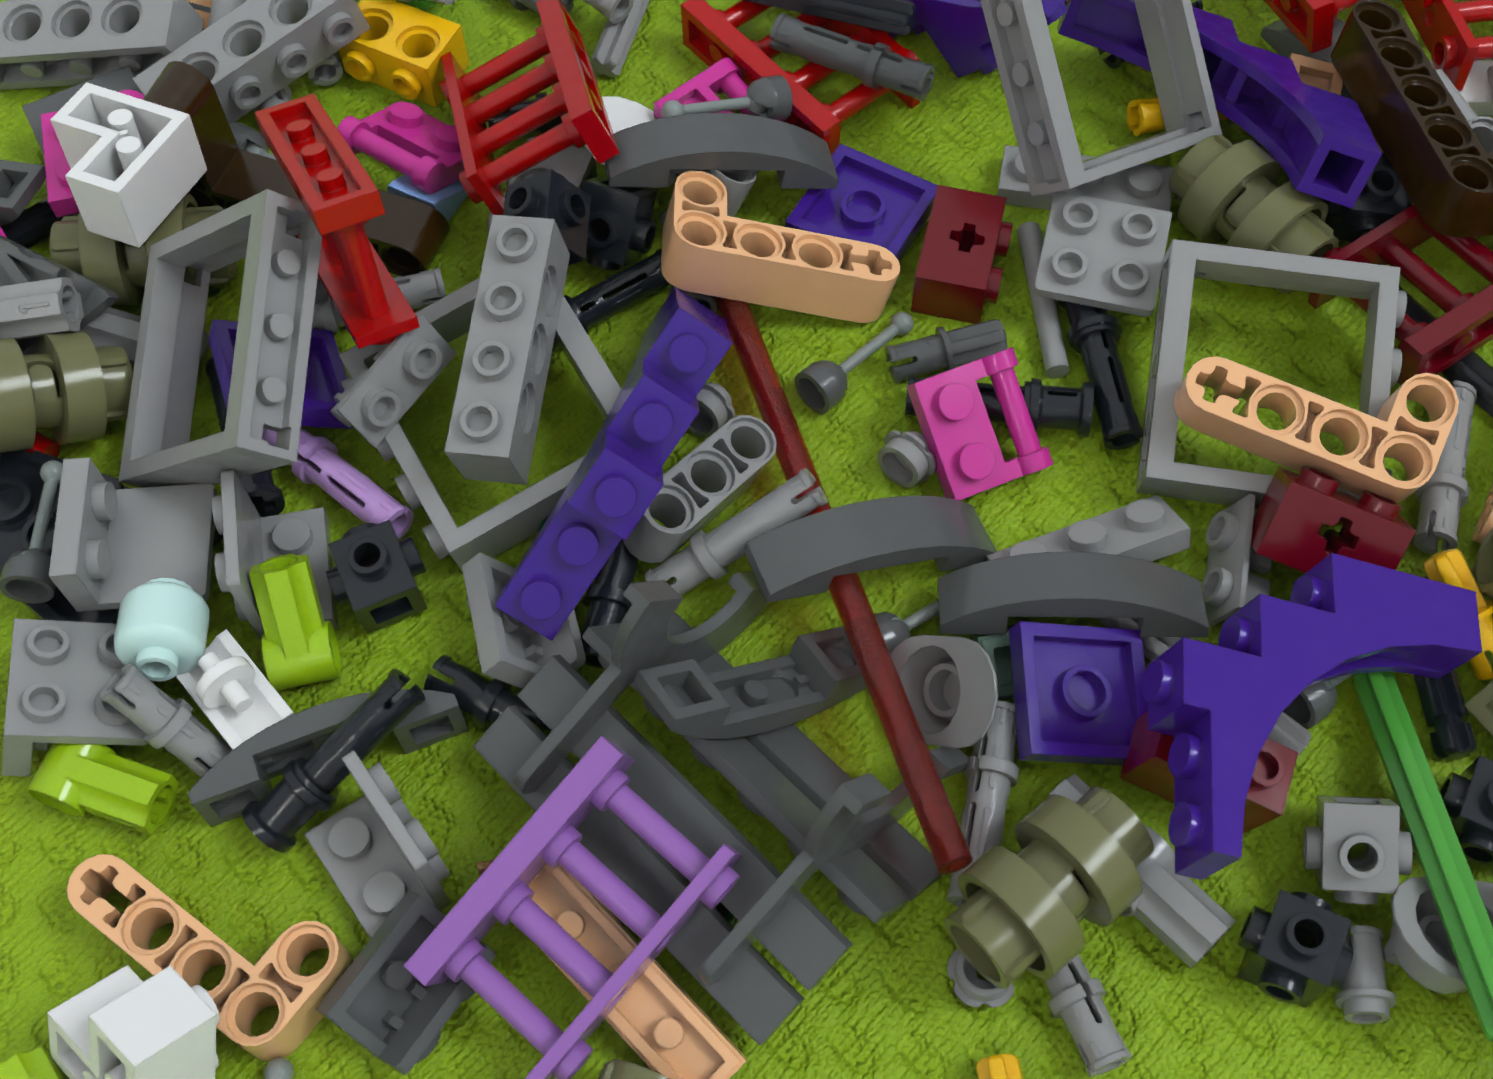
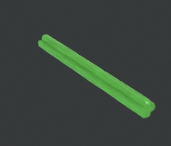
(1432, 837)

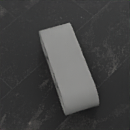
(720, 466)

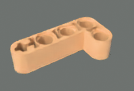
(769, 262)
(1307, 415)
(196, 949)

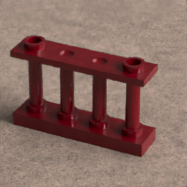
(1466, 317)

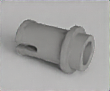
(1364, 989)

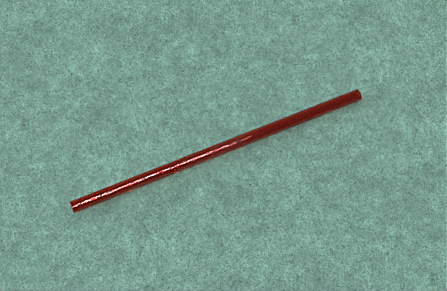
(854, 609)

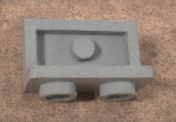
(505, 645)

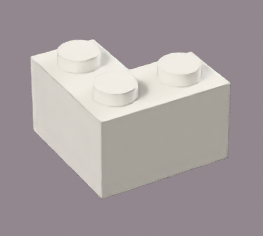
(126, 161)
(136, 1029)

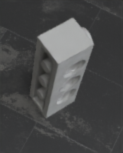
(82, 39)
(263, 48)
(508, 350)

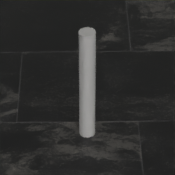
(1044, 308)

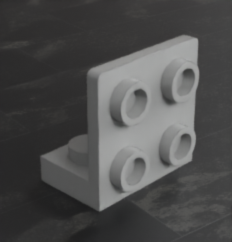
(1103, 254)
(125, 537)
(256, 539)
(57, 690)
(378, 850)

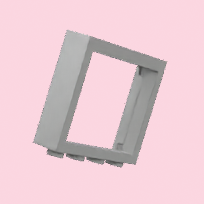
(1040, 105)
(1264, 268)
(268, 350)
(523, 513)

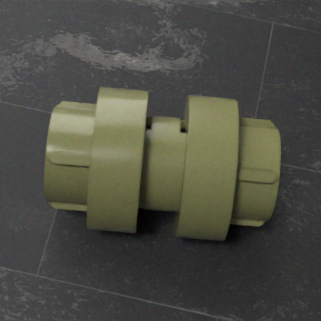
(1234, 197)
(123, 265)
(61, 388)
(1070, 867)

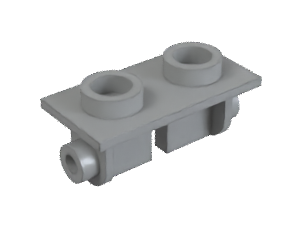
(393, 382)
(1229, 560)

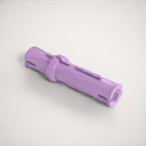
(321, 465)

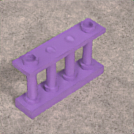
(505, 896)

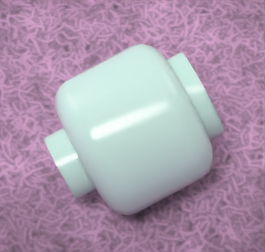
(162, 628)

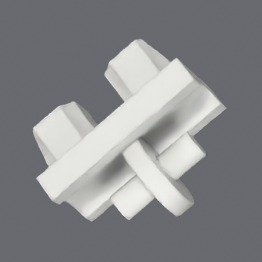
(233, 691)

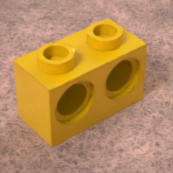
(404, 50)

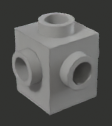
(1353, 821)

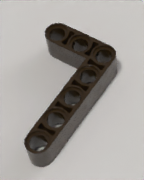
(1416, 121)
(403, 237)

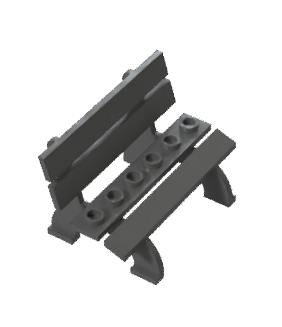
(780, 774)

